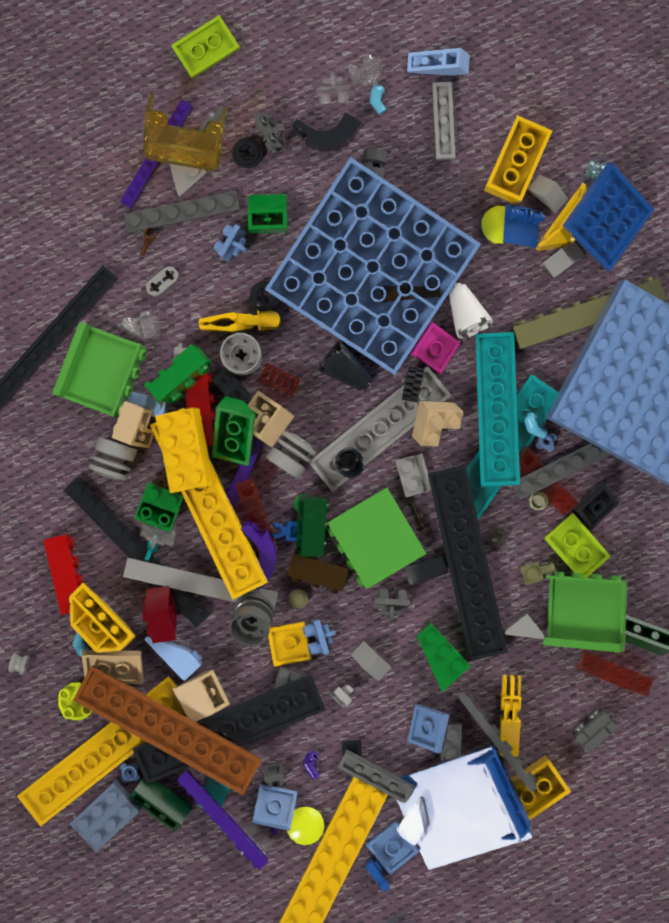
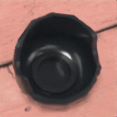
(349, 462)

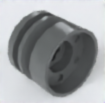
(251, 620)

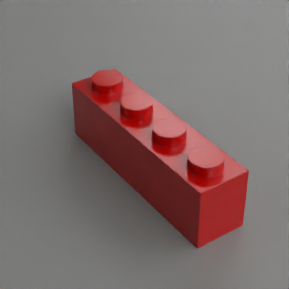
(201, 398)
(63, 569)

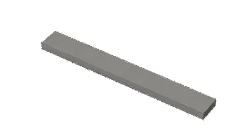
(186, 580)

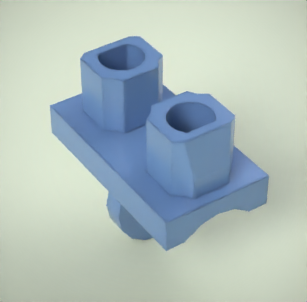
(233, 243)
(315, 628)

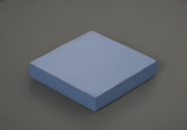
(428, 728)
(274, 807)
(391, 848)

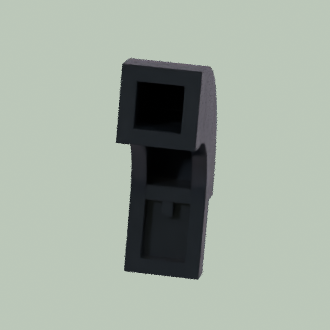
(331, 139)

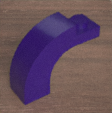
(265, 545)

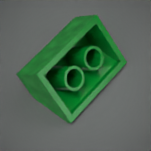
(233, 431)

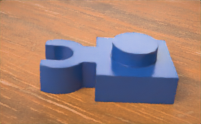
(289, 530)
(375, 869)

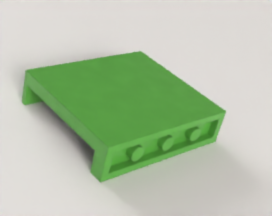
(99, 370)
(375, 538)
(587, 612)

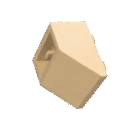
(201, 696)

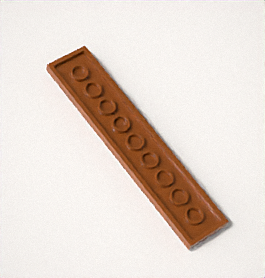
(167, 729)

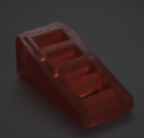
(294, 386)

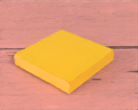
(288, 644)

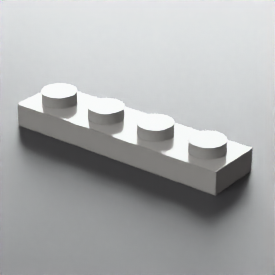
(443, 120)

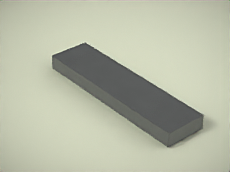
(376, 776)

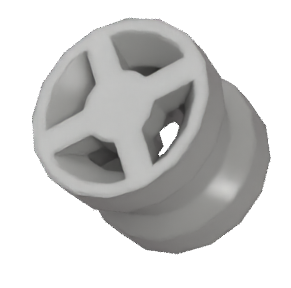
(18, 664)

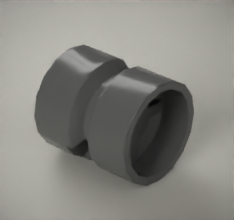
(374, 160)

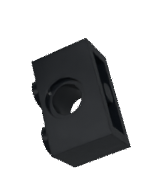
(231, 386)

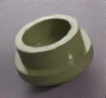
(538, 501)
(298, 598)

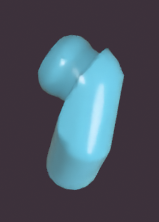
(375, 99)
(532, 426)
(79, 644)

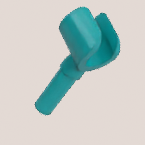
(150, 550)

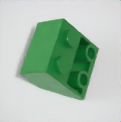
(267, 213)
(159, 507)

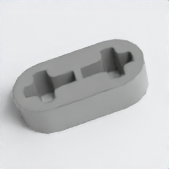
(159, 278)

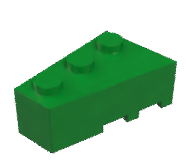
(179, 375)
(442, 656)

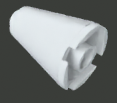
(467, 312)

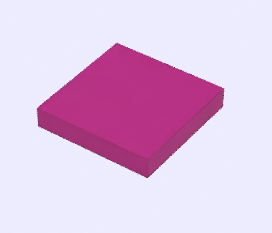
(435, 347)

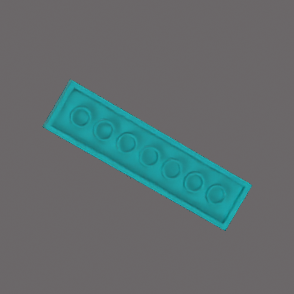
(532, 398)
(497, 409)

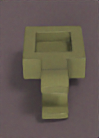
(534, 572)

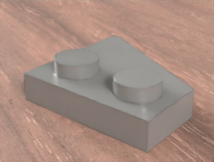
(186, 177)

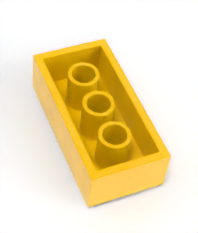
(518, 160)
(184, 450)
(548, 791)

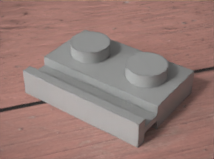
(413, 475)

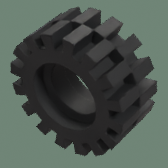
(413, 384)

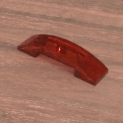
(557, 496)
(253, 505)
(614, 673)

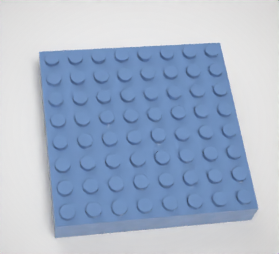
(368, 239)
(621, 383)

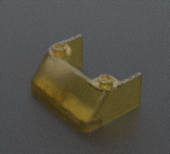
(182, 145)

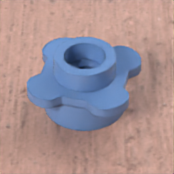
(549, 445)
(130, 767)

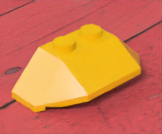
(557, 235)
(97, 621)

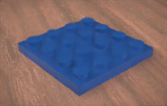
(608, 216)

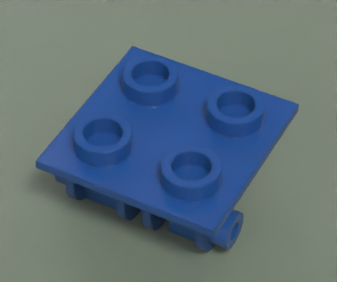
(521, 225)

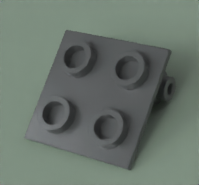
(267, 127)

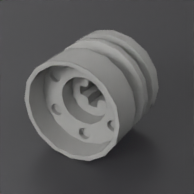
(231, 349)
(291, 454)
(112, 459)

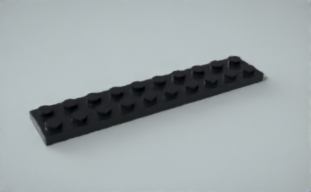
(467, 562)
(242, 723)

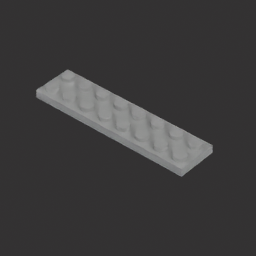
(378, 429)

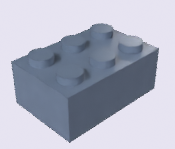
(105, 815)

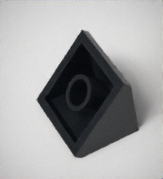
(595, 505)

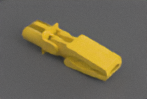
(264, 321)
(510, 725)

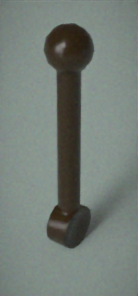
(421, 525)

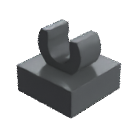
(274, 773)

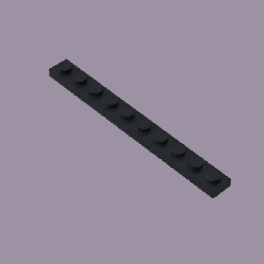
(55, 333)
(130, 544)

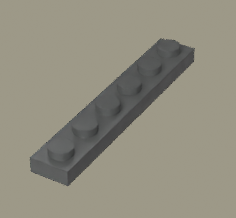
(182, 212)
(559, 469)
(504, 747)

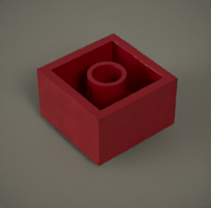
(160, 614)

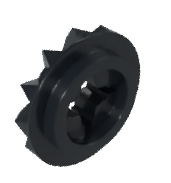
(243, 145)
(256, 293)

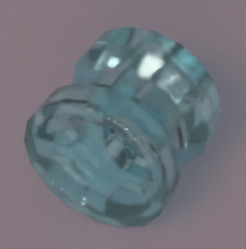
(593, 169)

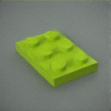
(205, 47)
(576, 546)

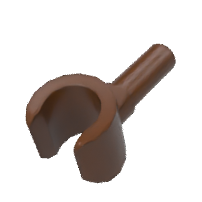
(147, 241)

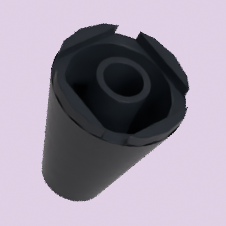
(345, 367)

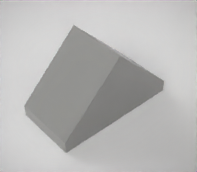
(548, 193)
(563, 259)
(523, 627)
(371, 661)

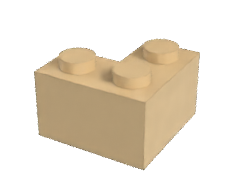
(271, 418)
(432, 418)
(133, 424)

